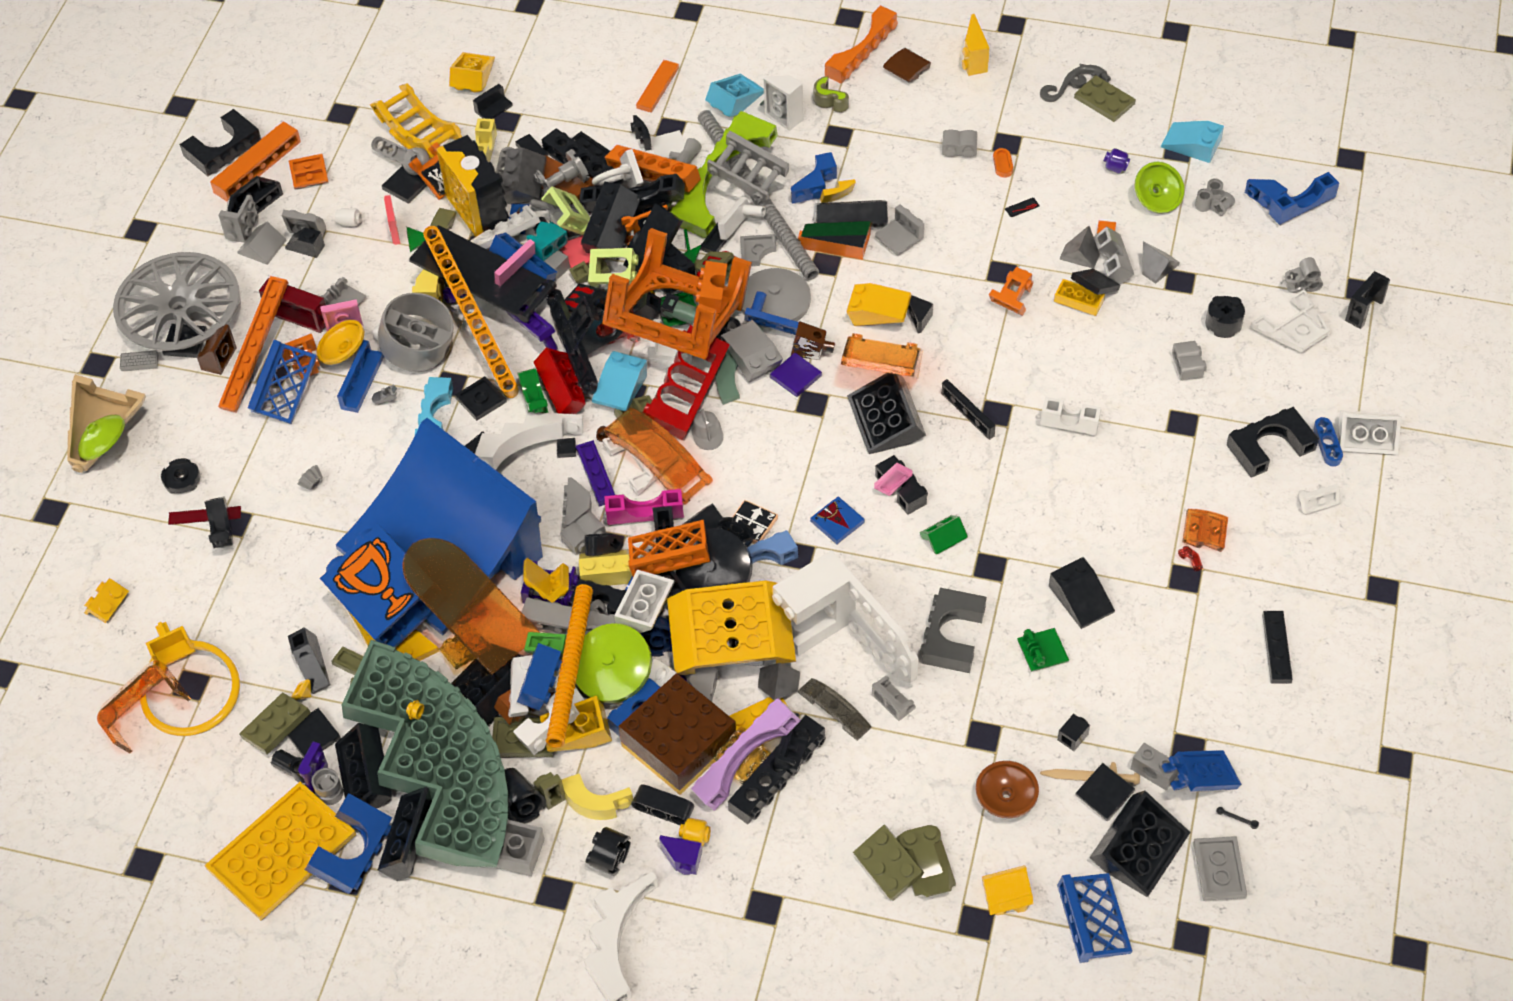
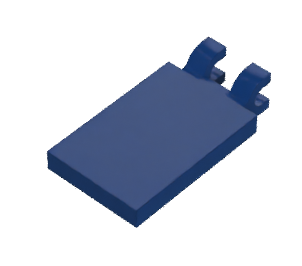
(1202, 771)

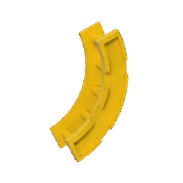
(406, 137)

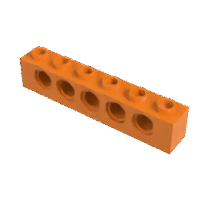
(654, 166)

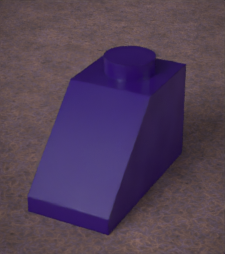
(682, 854)

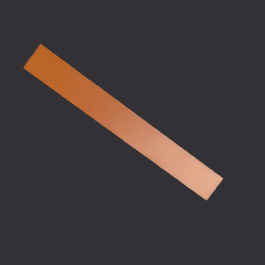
(253, 344)

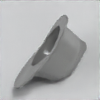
(706, 430)

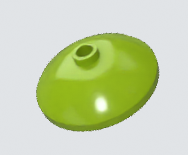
(1165, 181)
(100, 436)

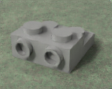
(297, 221)

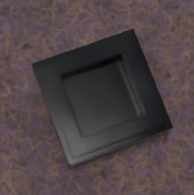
(566, 447)

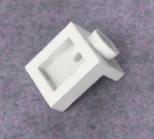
(660, 672)

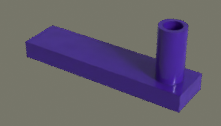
(538, 328)

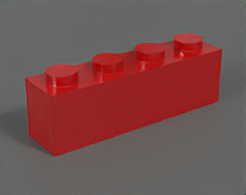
(560, 381)

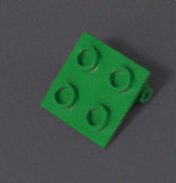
(1042, 649)

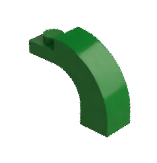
(532, 391)

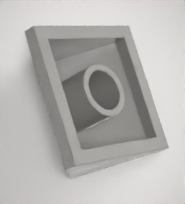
(262, 244)

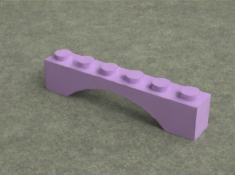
(716, 782)

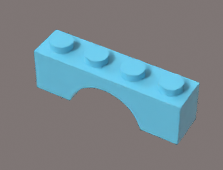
(437, 394)

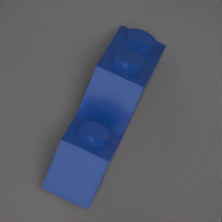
(812, 185)

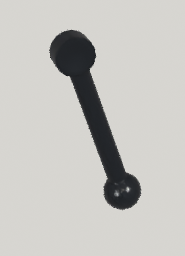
(1253, 824)

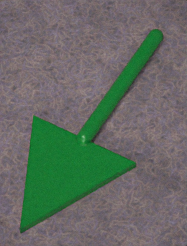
(415, 238)
(693, 253)

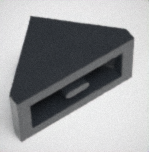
(920, 312)
(662, 518)

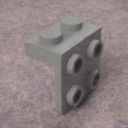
(239, 225)
(902, 231)

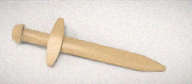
(1084, 775)

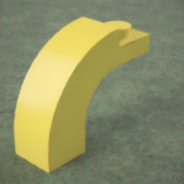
(592, 805)

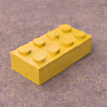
(1078, 297)

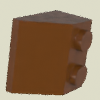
(217, 351)

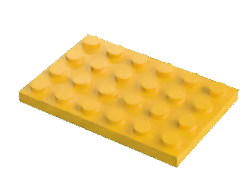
(271, 853)

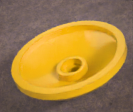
(340, 342)

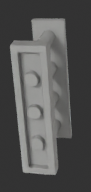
(748, 150)

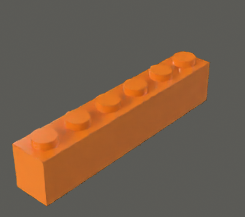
(256, 160)

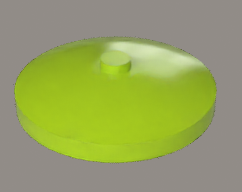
(613, 663)

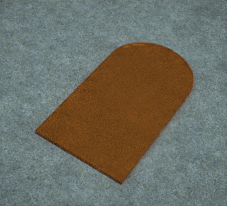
(466, 601)

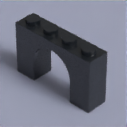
(213, 158)
(1285, 424)

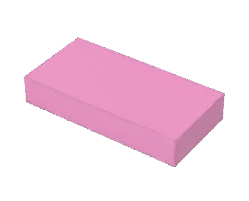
(893, 479)

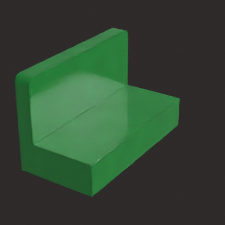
(945, 533)

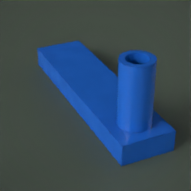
(768, 320)

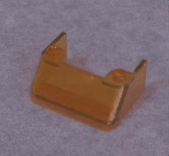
(882, 356)
(130, 694)

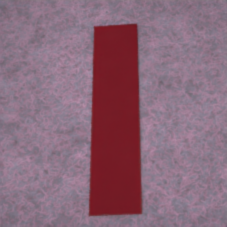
(199, 515)

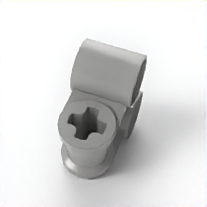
(1214, 198)
(1304, 277)

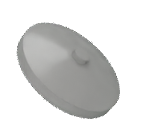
(785, 291)

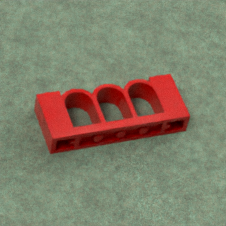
(671, 419)

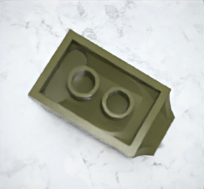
(929, 853)

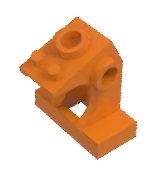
(1009, 298)
(308, 344)

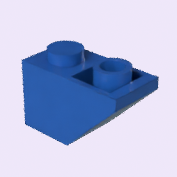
(1264, 190)

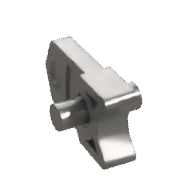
(384, 395)

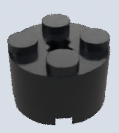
(1225, 316)
(608, 850)

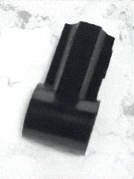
(287, 763)

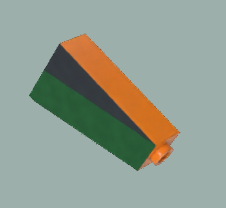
(837, 238)

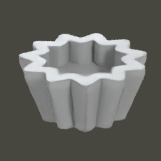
(310, 478)

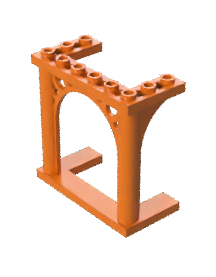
(707, 323)

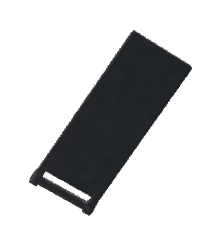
(478, 270)

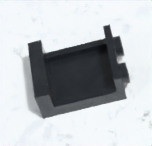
(1372, 289)

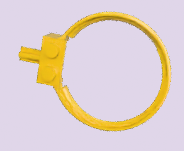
(174, 646)

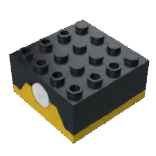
(472, 185)

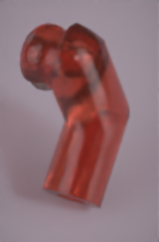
(1195, 559)

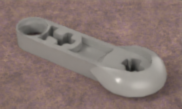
(400, 153)

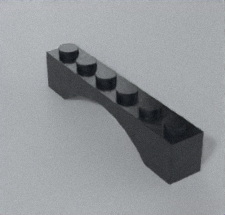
(663, 189)

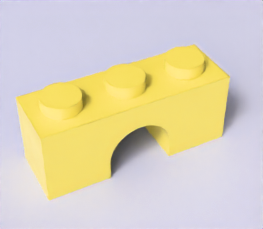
(485, 136)

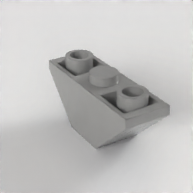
(577, 502)

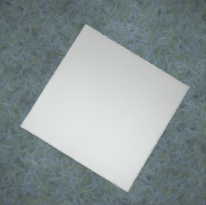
(668, 142)

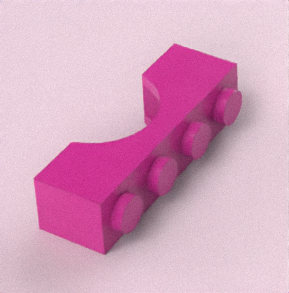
(623, 510)

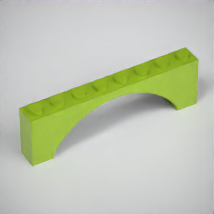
(693, 208)

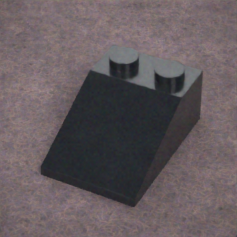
(1081, 592)

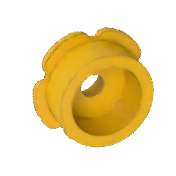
(415, 710)

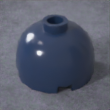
(659, 637)

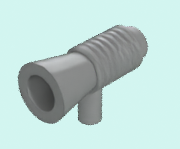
(690, 149)

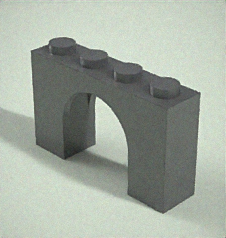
(949, 606)

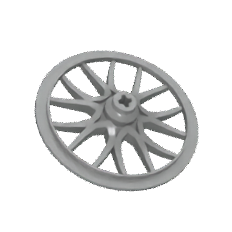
(176, 300)

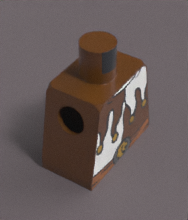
(811, 341)

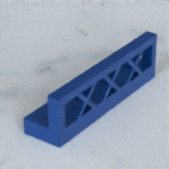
(359, 378)

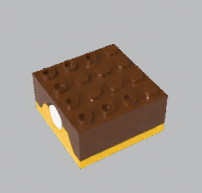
(676, 733)

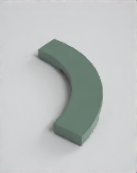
(726, 379)

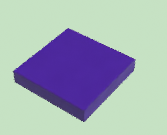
(795, 374)

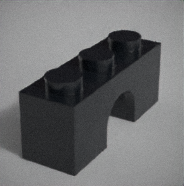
(912, 495)
(604, 593)

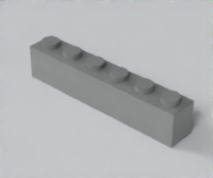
(555, 617)

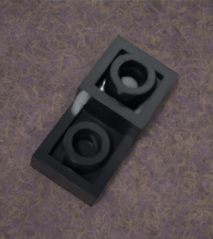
(641, 132)

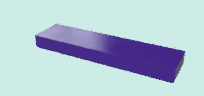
(595, 471)

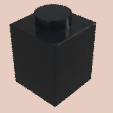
(1073, 732)

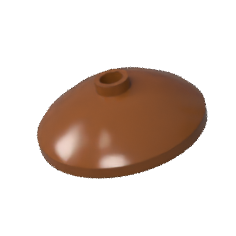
(1007, 779)

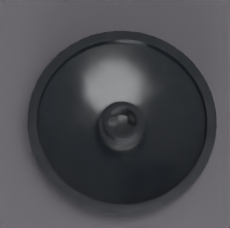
(728, 562)

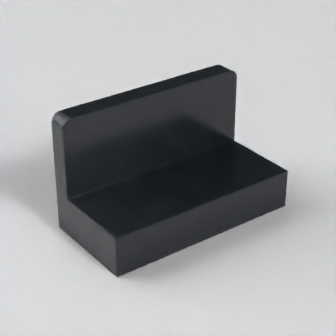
(491, 103)

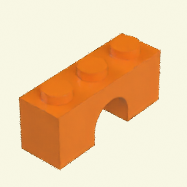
(712, 285)

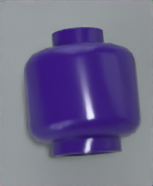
(1116, 160)

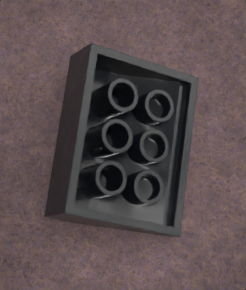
(886, 414)
(483, 687)
(1140, 843)

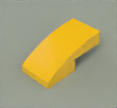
(841, 190)

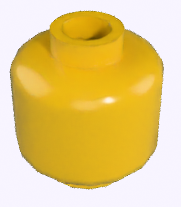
(695, 830)

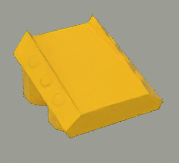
(1008, 891)

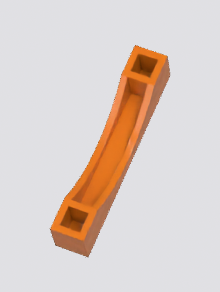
(844, 63)

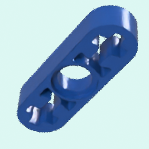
(1325, 448)

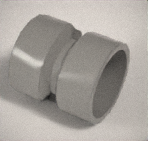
(327, 786)

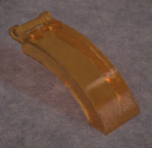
(657, 451)

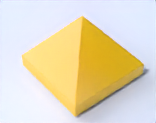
(302, 690)

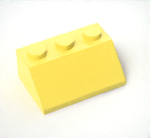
(606, 568)

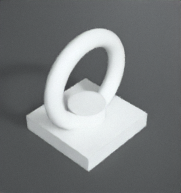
(627, 171)

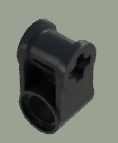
(602, 544)

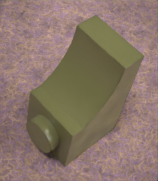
(551, 788)

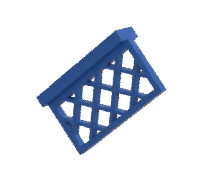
(267, 376)
(1077, 922)

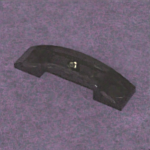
(836, 706)

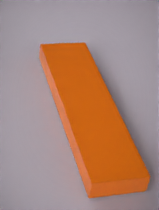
(657, 86)

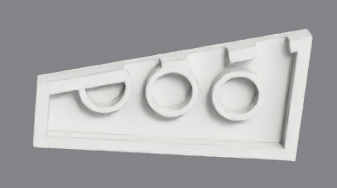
(519, 222)

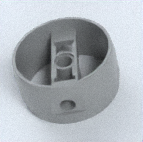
(397, 320)

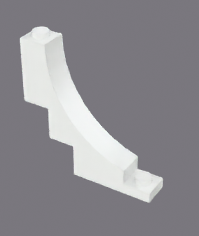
(535, 429)

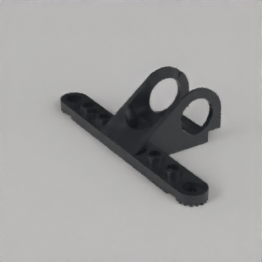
(579, 334)

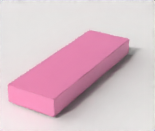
(520, 257)

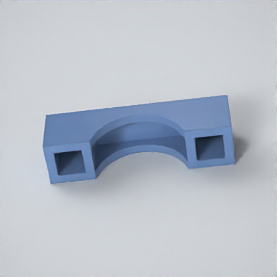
(777, 548)

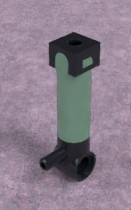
(674, 308)

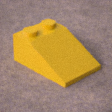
(975, 50)
(470, 71)
(877, 304)
(587, 729)

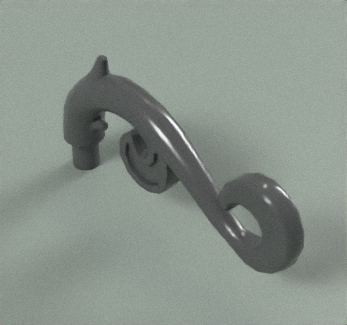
(1075, 83)

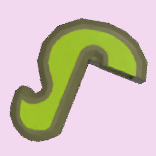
(827, 97)

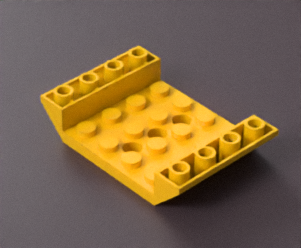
(701, 634)

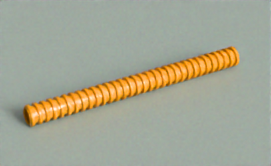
(569, 666)

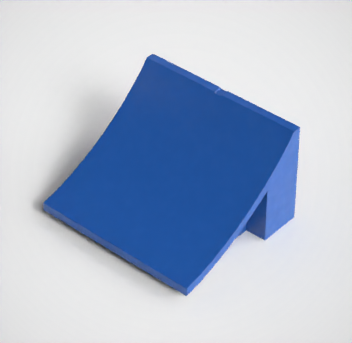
(457, 498)

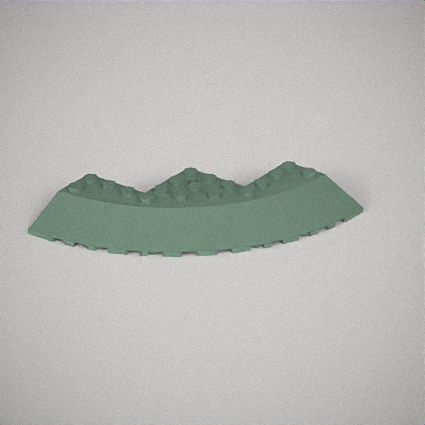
(442, 751)

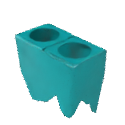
(548, 239)

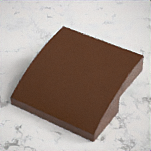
(907, 64)

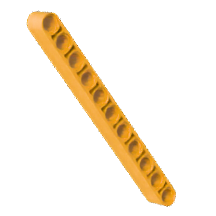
(473, 318)

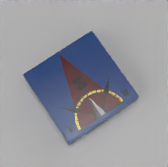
(837, 520)

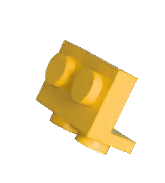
(106, 601)

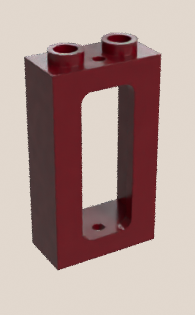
(300, 308)

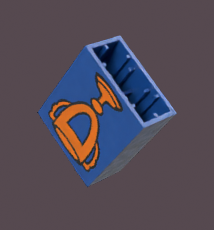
(374, 587)

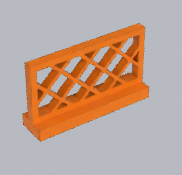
(670, 558)

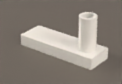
(736, 216)

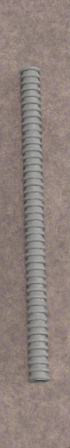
(772, 215)

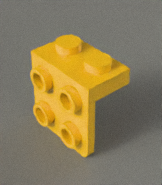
(547, 585)

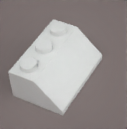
(783, 100)
(1369, 432)
(643, 601)

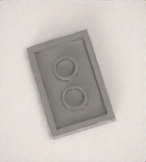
(1220, 868)

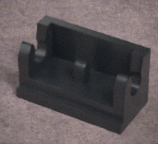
(791, 749)

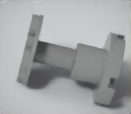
(567, 172)

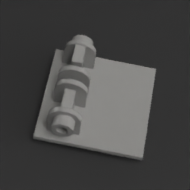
(341, 293)

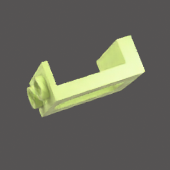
(569, 220)
(596, 256)

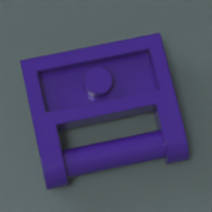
(312, 762)

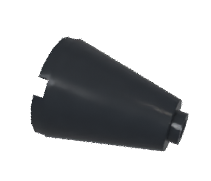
(523, 797)

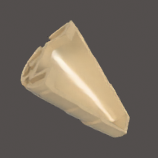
(90, 404)

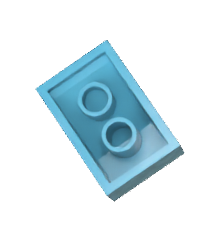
(733, 94)
(1194, 139)
(620, 381)

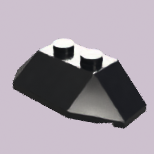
(263, 191)

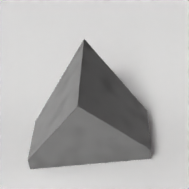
(1081, 249)
(1157, 263)
(778, 680)

